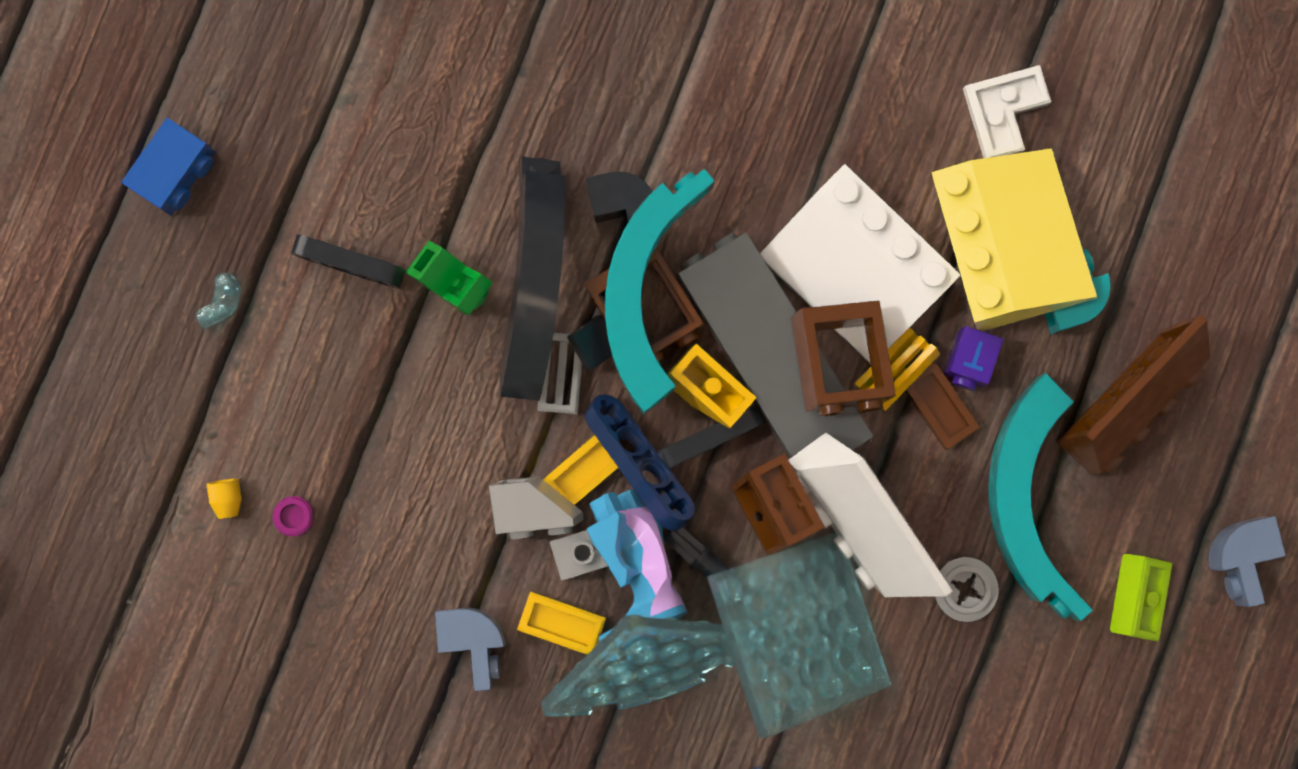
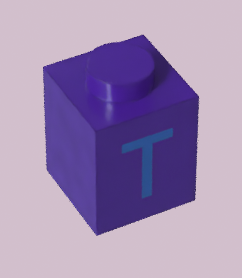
(972, 358)

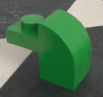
(449, 278)

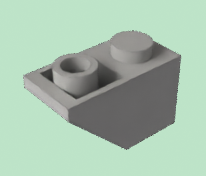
(531, 505)

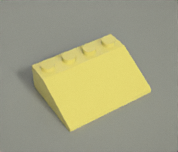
(1013, 237)

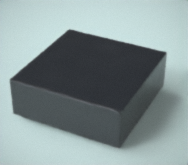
(591, 342)

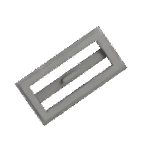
(558, 406)

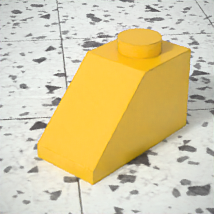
(710, 387)

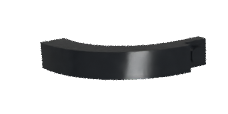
(536, 279)

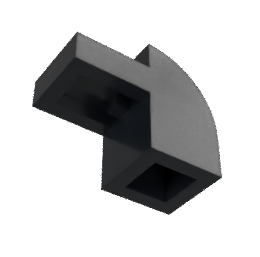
(616, 195)

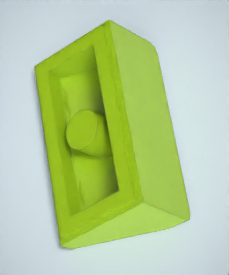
(1140, 597)

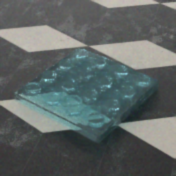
(798, 634)

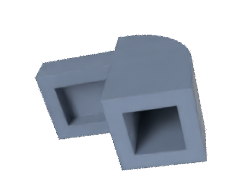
(1238, 550)
(474, 631)

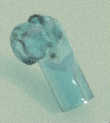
(224, 302)

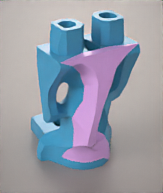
(636, 554)

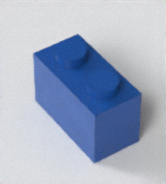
(169, 167)

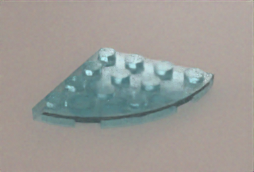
(640, 664)

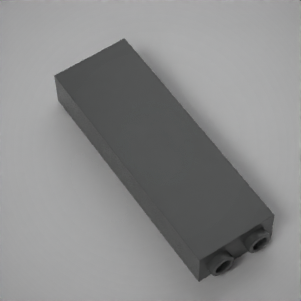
(756, 334)

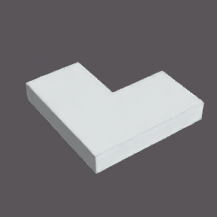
(994, 107)

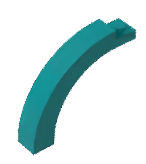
(625, 329)
(1011, 496)

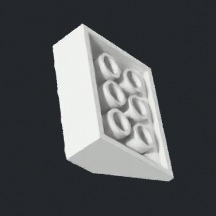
(858, 250)
(866, 521)

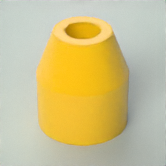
(225, 497)

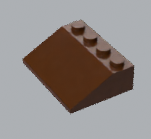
(1138, 395)

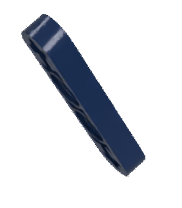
(642, 460)

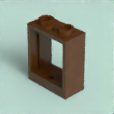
(838, 316)
(681, 337)
(781, 500)

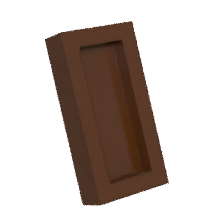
(941, 407)

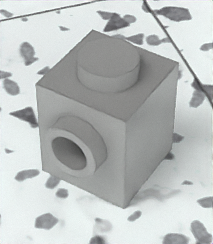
(576, 555)

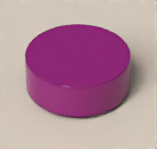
(293, 516)

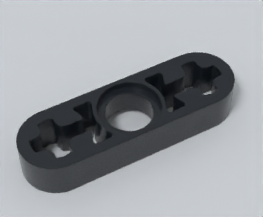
(348, 261)
(710, 438)

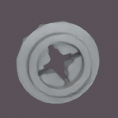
(983, 583)

